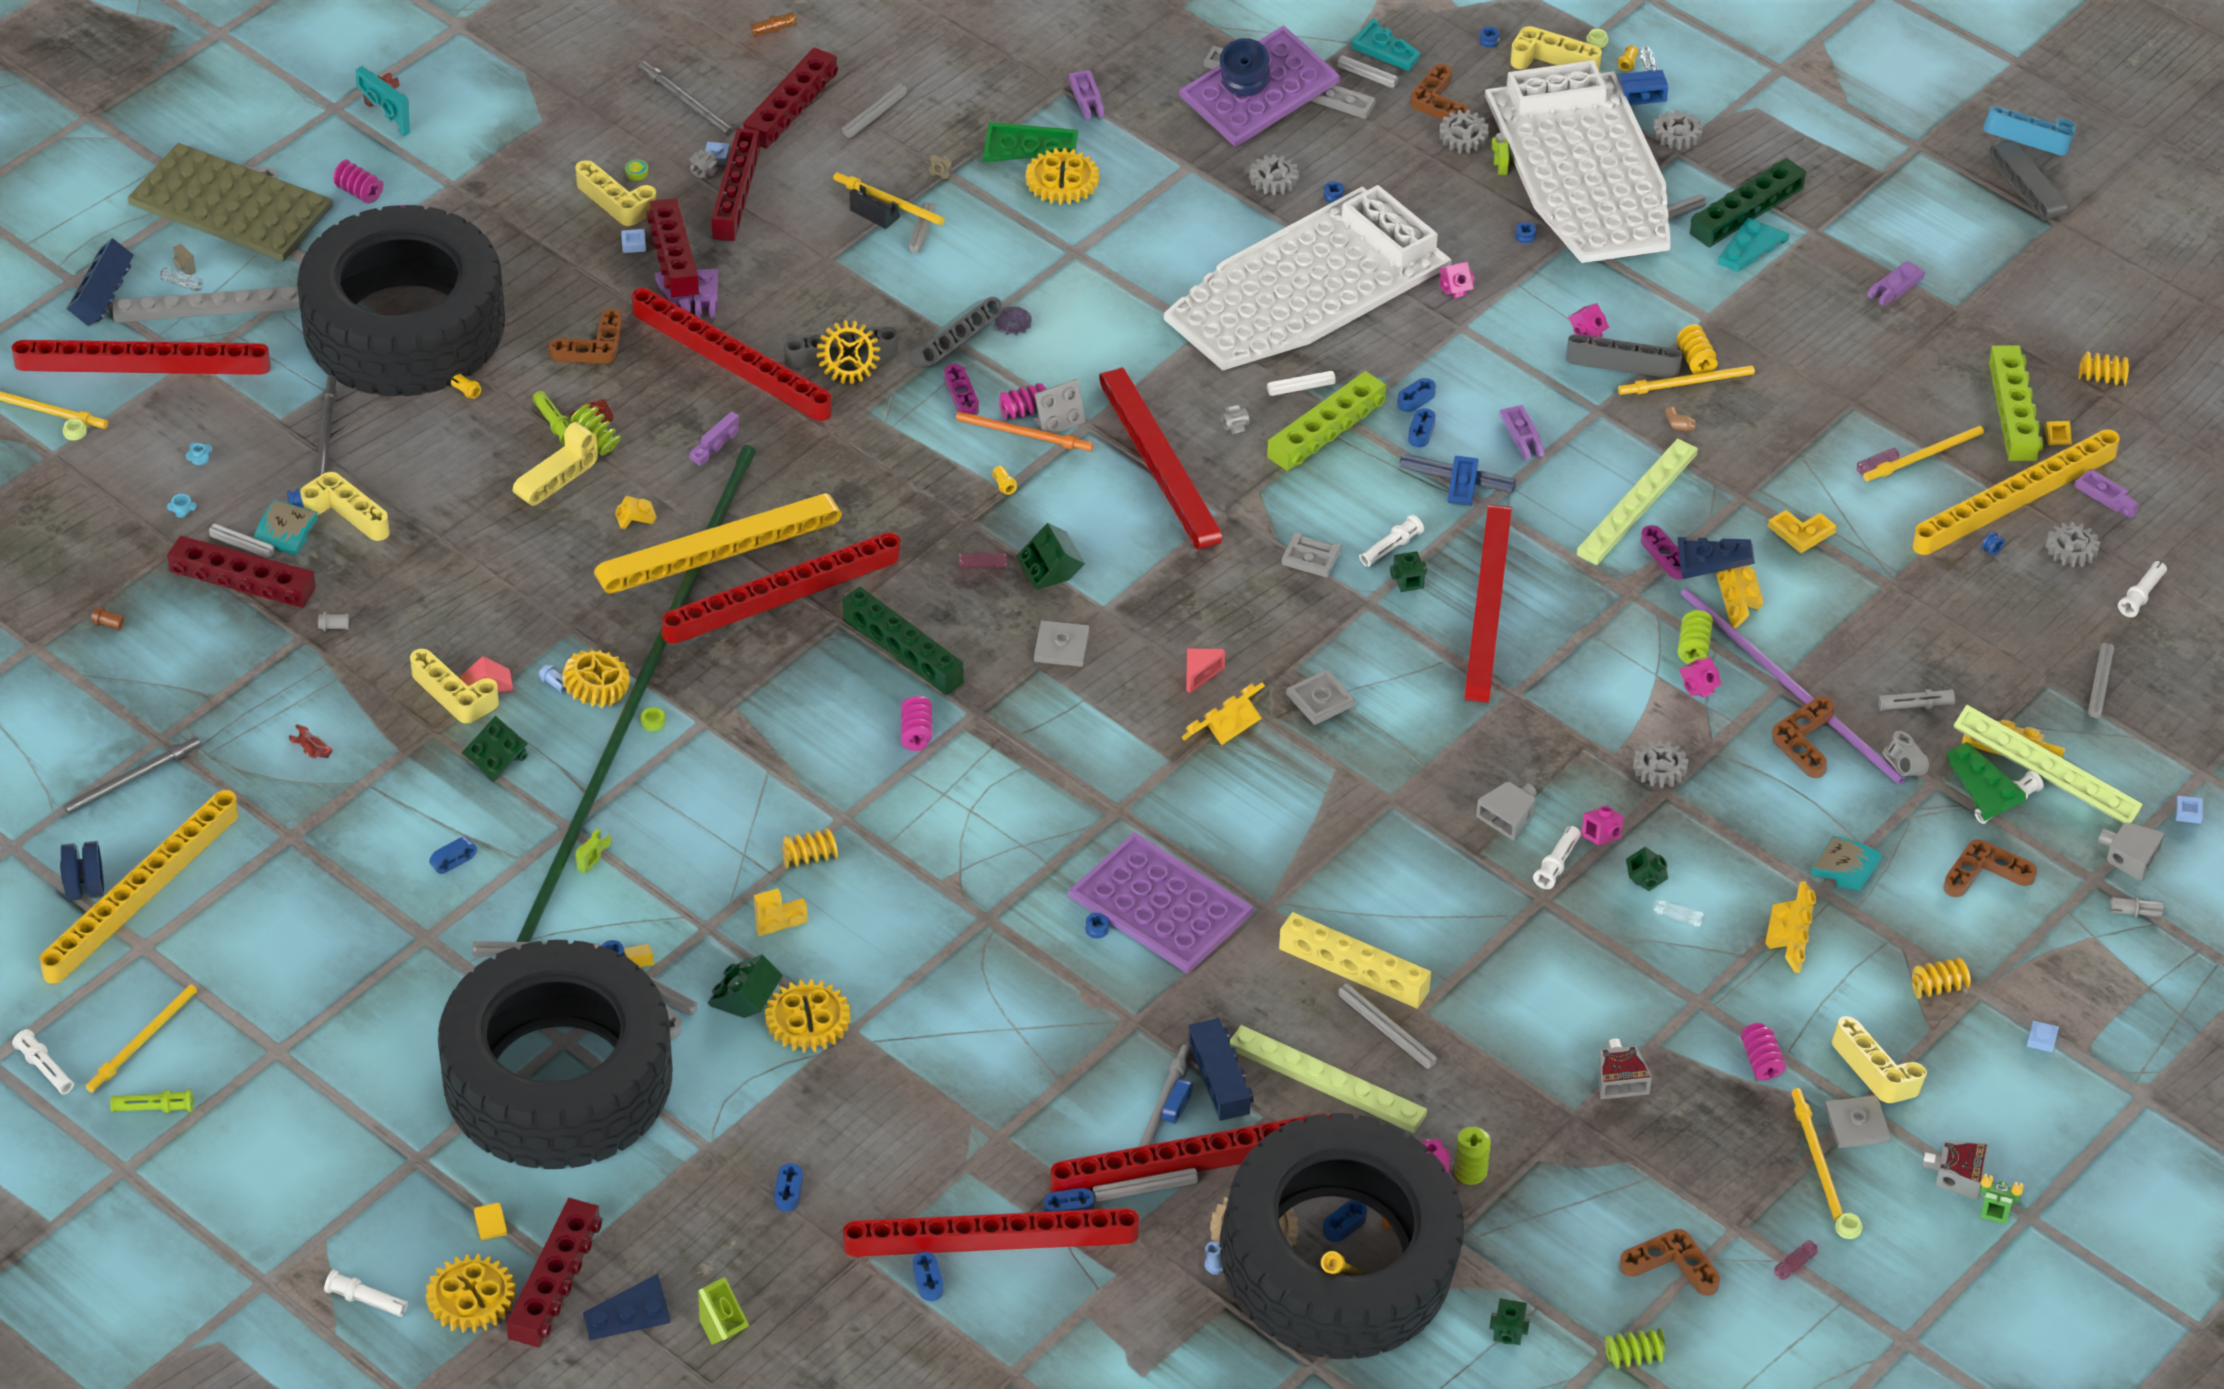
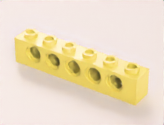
(1355, 960)

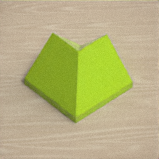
(720, 1311)

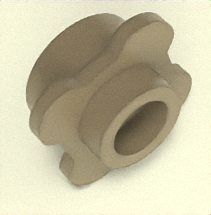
(945, 164)

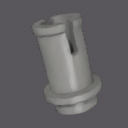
(333, 621)

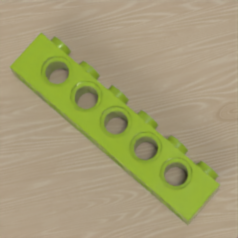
(2014, 403)
(1326, 421)

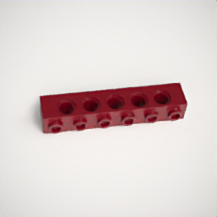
(792, 95)
(735, 184)
(672, 248)
(241, 571)
(554, 1272)

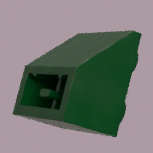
(1050, 557)
(745, 987)

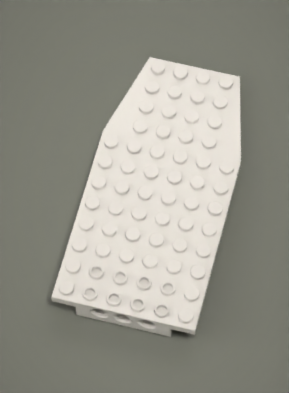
(1583, 160)
(1308, 279)

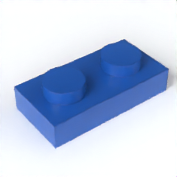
(1463, 480)

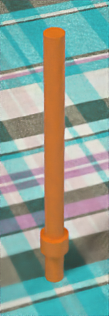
(1068, 441)

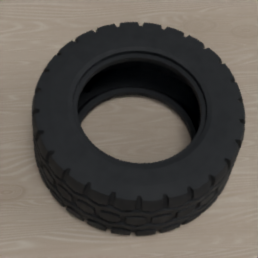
(394, 250)
(564, 1118)
(1353, 1162)

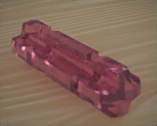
(1873, 461)
(982, 560)
(1795, 1260)

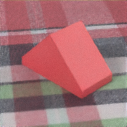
(1202, 666)
(488, 669)

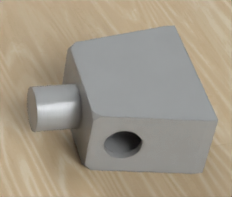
(1508, 808)
(2132, 848)

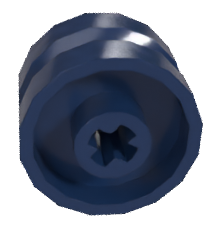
(1245, 67)
(79, 871)

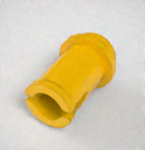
(1627, 61)
(469, 388)
(1006, 484)

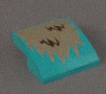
(286, 526)
(1846, 862)

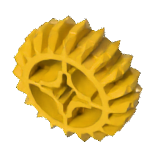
(856, 360)
(596, 678)

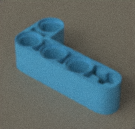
(2030, 131)

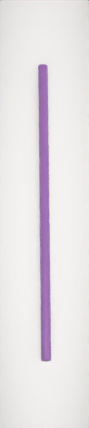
(1792, 685)

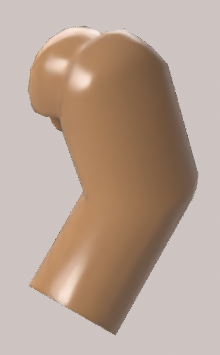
(1680, 422)

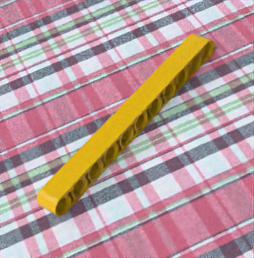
(2015, 492)
(717, 543)
(138, 887)

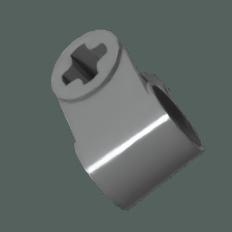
(1906, 755)

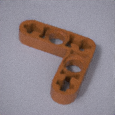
(1432, 96)
(600, 345)
(1797, 732)
(1986, 860)
(1670, 1252)

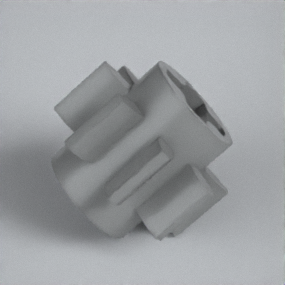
(703, 164)
(1235, 419)

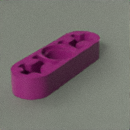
(962, 383)
(1662, 542)

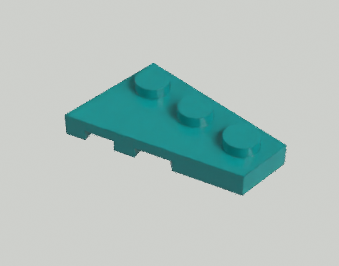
(1382, 45)
(392, 102)

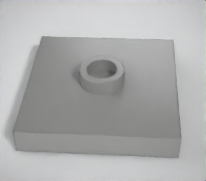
(1061, 643)
(1321, 697)
(1857, 1121)

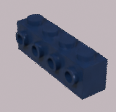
(100, 282)
(1220, 1069)

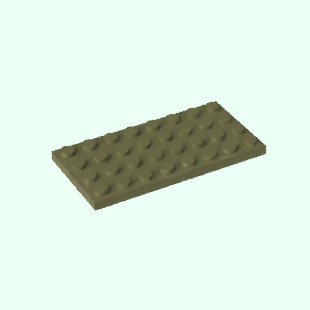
(230, 201)

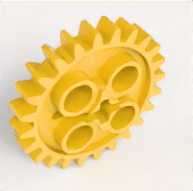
(1080, 176)
(788, 1020)
(455, 1300)

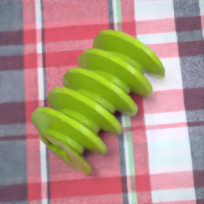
(605, 439)
(1695, 636)
(1472, 1156)
(1635, 1347)

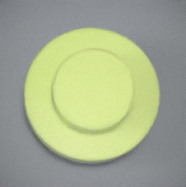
(1598, 38)
(74, 429)
(1848, 1226)

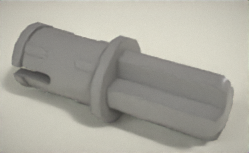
(2136, 907)

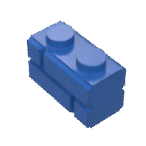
(1644, 86)

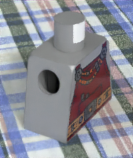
(1622, 1071)
(1958, 1167)

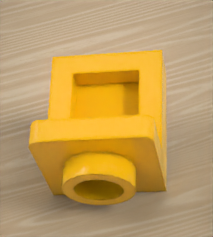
(636, 510)

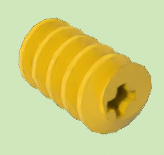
(1697, 349)
(2104, 368)
(808, 847)
(1940, 976)

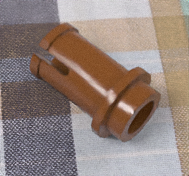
(106, 618)

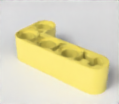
(1550, 48)
(621, 204)
(560, 468)
(344, 498)
(461, 701)
(1872, 1064)

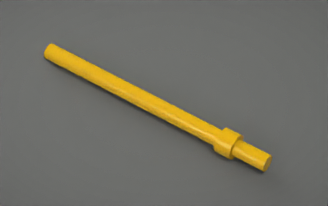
(853, 182)
(1644, 386)
(85, 417)
(1887, 468)
(108, 1070)
(1804, 1115)

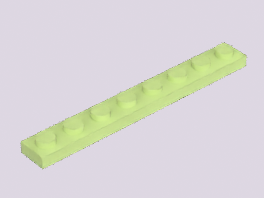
(1637, 502)
(2048, 765)
(1328, 1079)

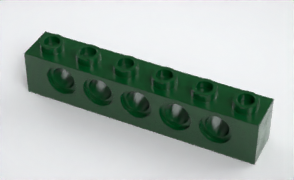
(1747, 201)
(903, 640)

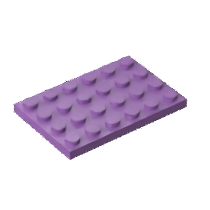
(1294, 80)
(1161, 902)

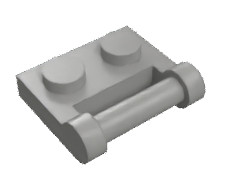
(1311, 555)

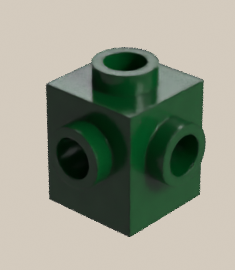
(1408, 566)
(1647, 868)
(1509, 1322)

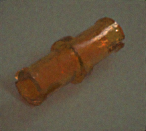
(773, 24)

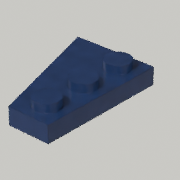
(1709, 557)
(628, 1311)

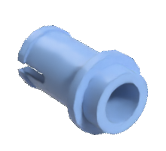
(550, 675)
(1213, 1261)

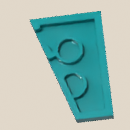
(1749, 243)

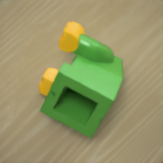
(1998, 1199)

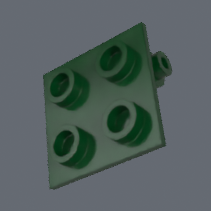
(496, 748)

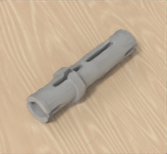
(1944, 697)

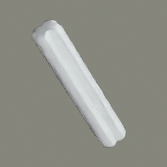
(1301, 383)

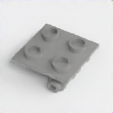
(1060, 407)

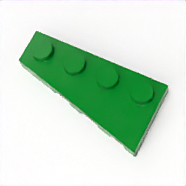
(1025, 141)
(1985, 783)

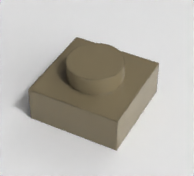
(183, 259)

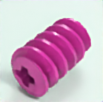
(357, 181)
(1019, 401)
(916, 723)
(1763, 1051)

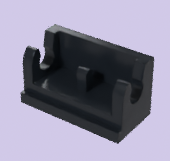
(872, 209)

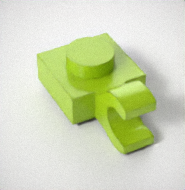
(1501, 156)
(589, 853)

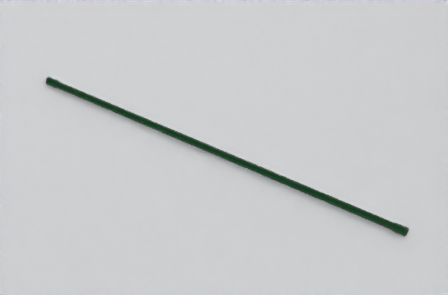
(742, 464)

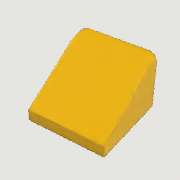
(2058, 433)
(640, 955)
(490, 1221)

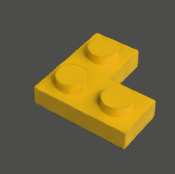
(1802, 535)
(775, 916)

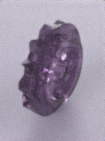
(1013, 314)

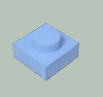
(720, 150)
(633, 241)
(2189, 809)
(2042, 1036)

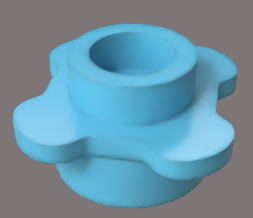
(198, 453)
(181, 505)

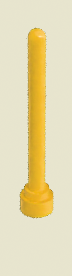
(1334, 1264)

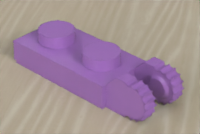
(1086, 92)
(1896, 283)
(707, 292)
(1522, 430)

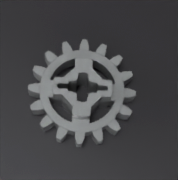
(1677, 129)
(1463, 131)
(1274, 174)
(2072, 544)
(1660, 763)

